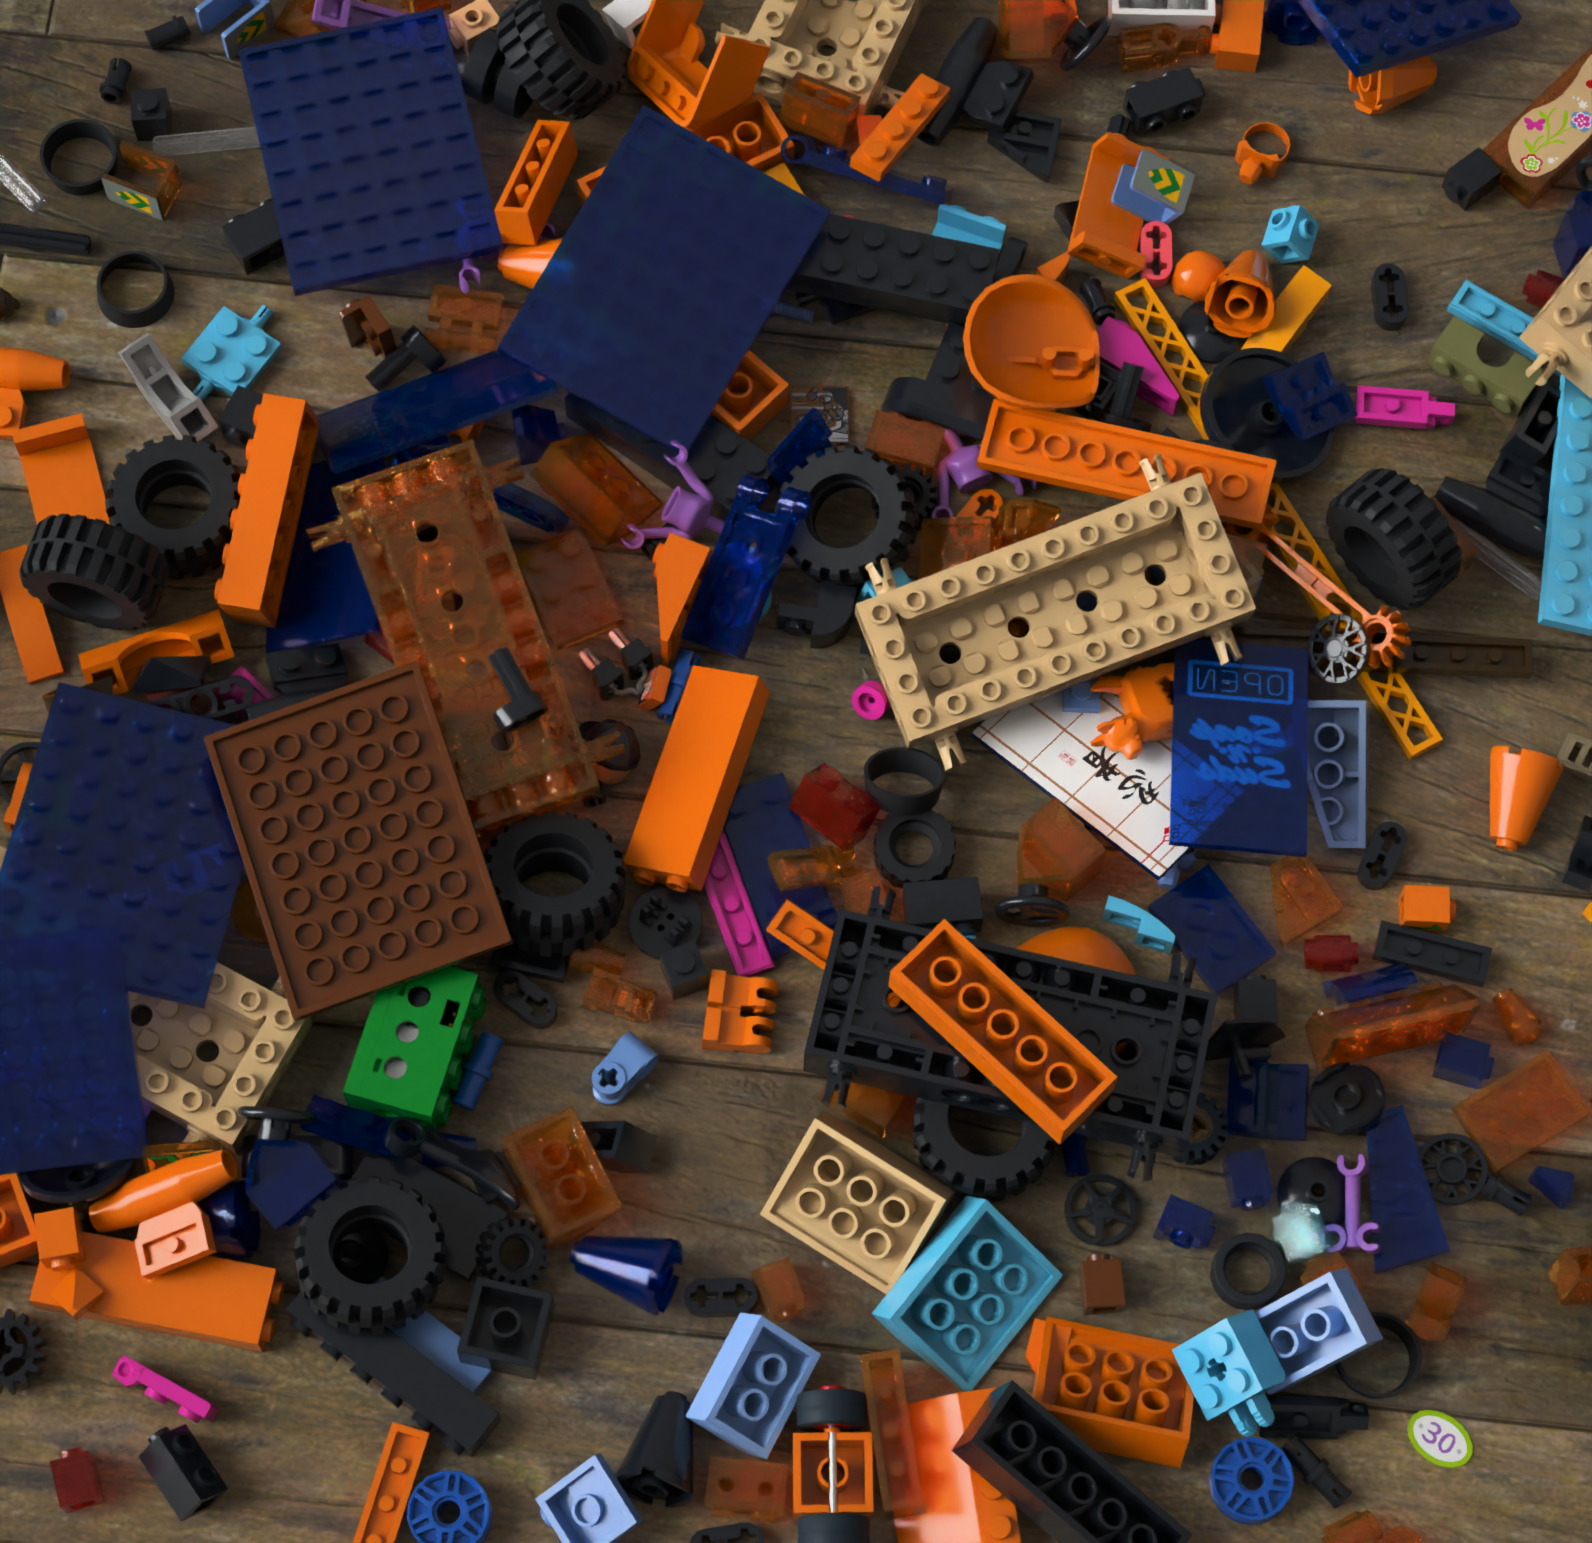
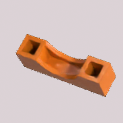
(123, 659)

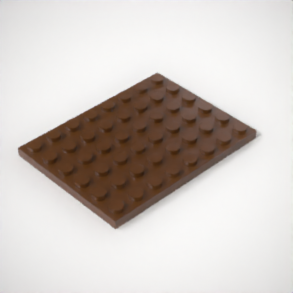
(357, 841)

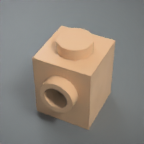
(470, 22)

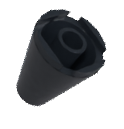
(661, 1454)

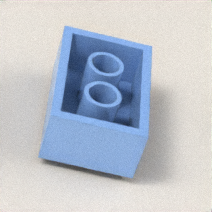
(1318, 1327)
(753, 1385)

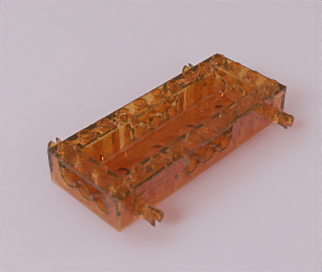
(473, 559)

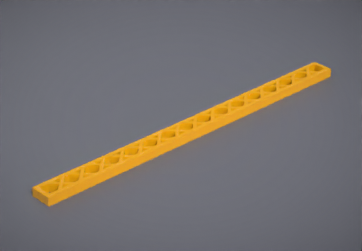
(1286, 514)

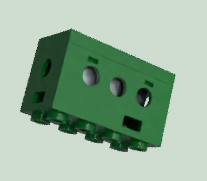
(416, 1047)

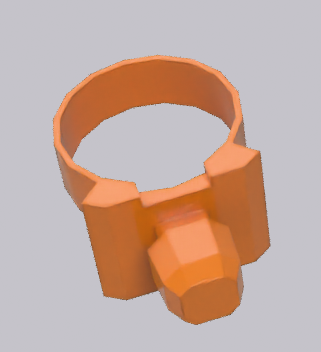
(1257, 163)

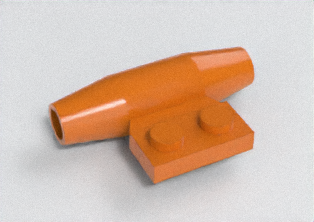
(22, 372)
(166, 1210)

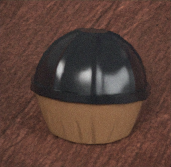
(617, 767)

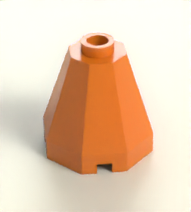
(1393, 85)

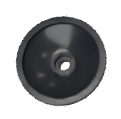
(78, 1182)

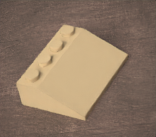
(856, 1202)

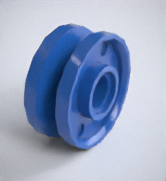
(1253, 1456)
(449, 1489)

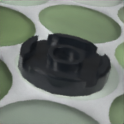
(1347, 1098)

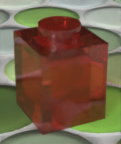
(77, 1480)

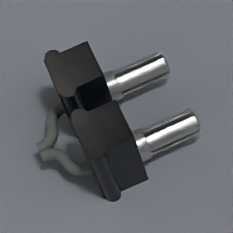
(608, 678)

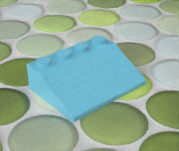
(967, 1293)

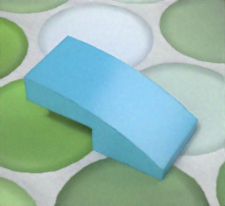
(1150, 932)

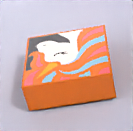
(655, 688)

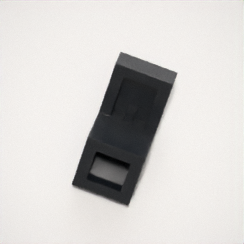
(1579, 864)

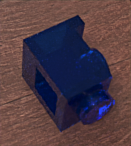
(1185, 1224)

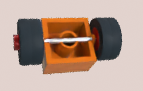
(832, 1467)

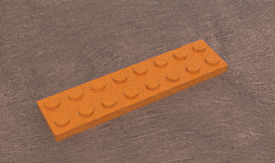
(1107, 458)

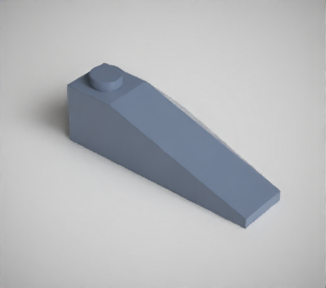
(1340, 769)

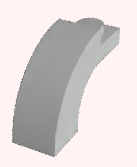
(165, 391)

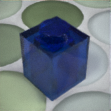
(1463, 1060)
(1247, 1179)

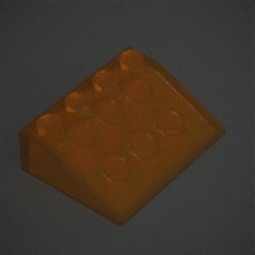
(1389, 1024)

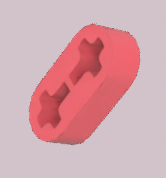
(1162, 254)

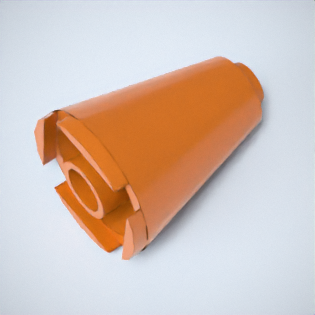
(526, 262)
(1242, 296)
(1519, 793)

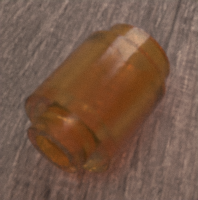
(1353, 1529)

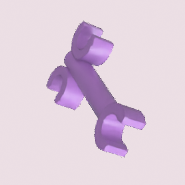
(1354, 1235)

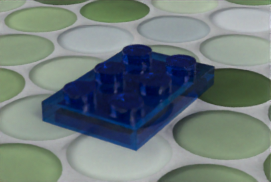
(1212, 930)

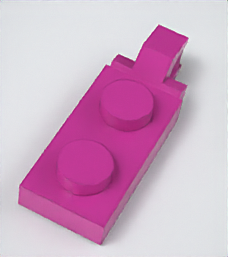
(1401, 408)
(160, 1388)

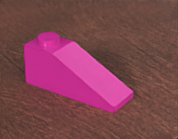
(1121, 343)

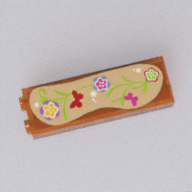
(1546, 136)

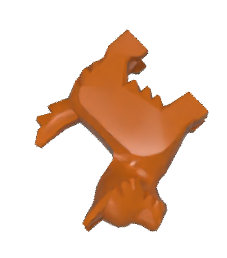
(1146, 707)

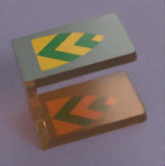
(138, 198)

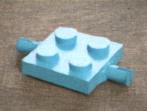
(231, 352)

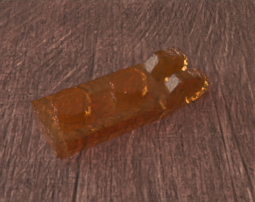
(811, 867)

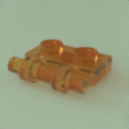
(471, 309)

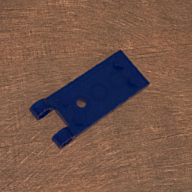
(836, 160)
(738, 581)
(757, 827)

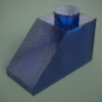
(535, 431)

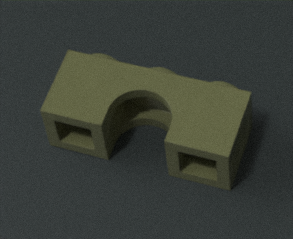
(1457, 357)

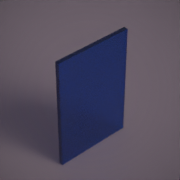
(323, 588)

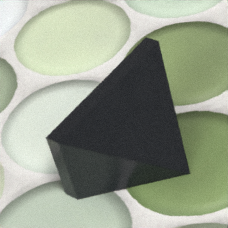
(171, 673)

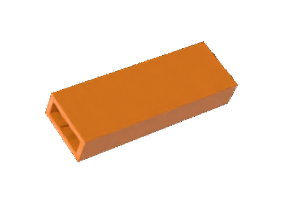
(696, 778)
(200, 1301)

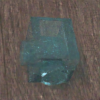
(1300, 1231)

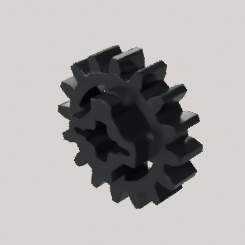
(19, 1353)

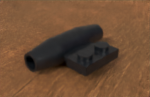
(979, 88)
(1509, 507)
(300, 676)

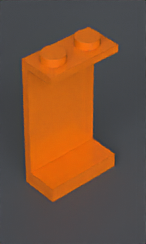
(1102, 230)
(61, 469)

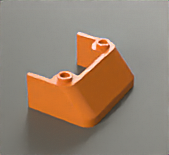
(669, 72)

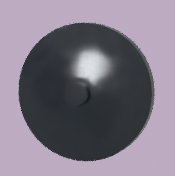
(1246, 420)

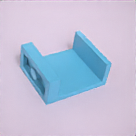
(960, 225)

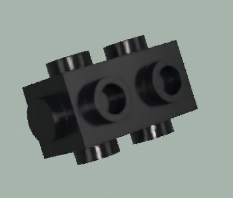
(1163, 100)
(182, 1471)

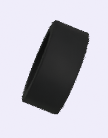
(1272, 1255)

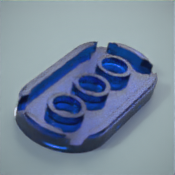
(530, 508)

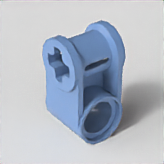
(627, 1065)

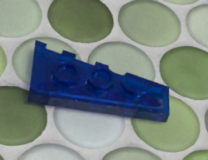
(1401, 1196)

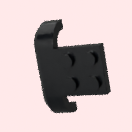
(949, 393)

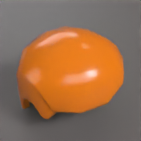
(1195, 274)

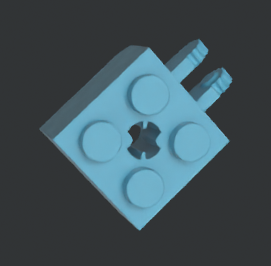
(1232, 1371)

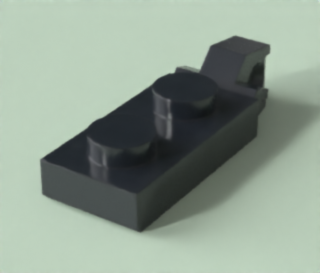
(1314, 1417)

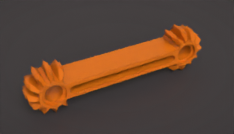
(1321, 588)

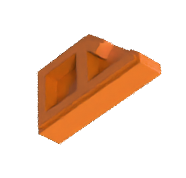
(1058, 1345)

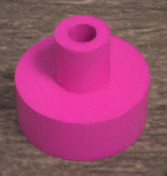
(870, 700)

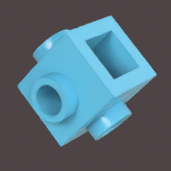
(1290, 234)

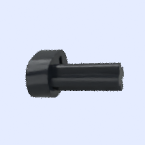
(414, 345)
(1125, 398)
(525, 704)

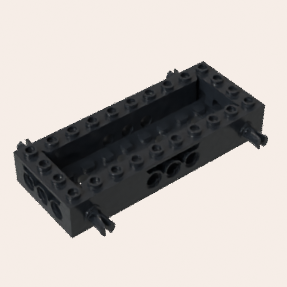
(894, 1049)

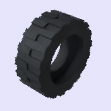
(934, 828)

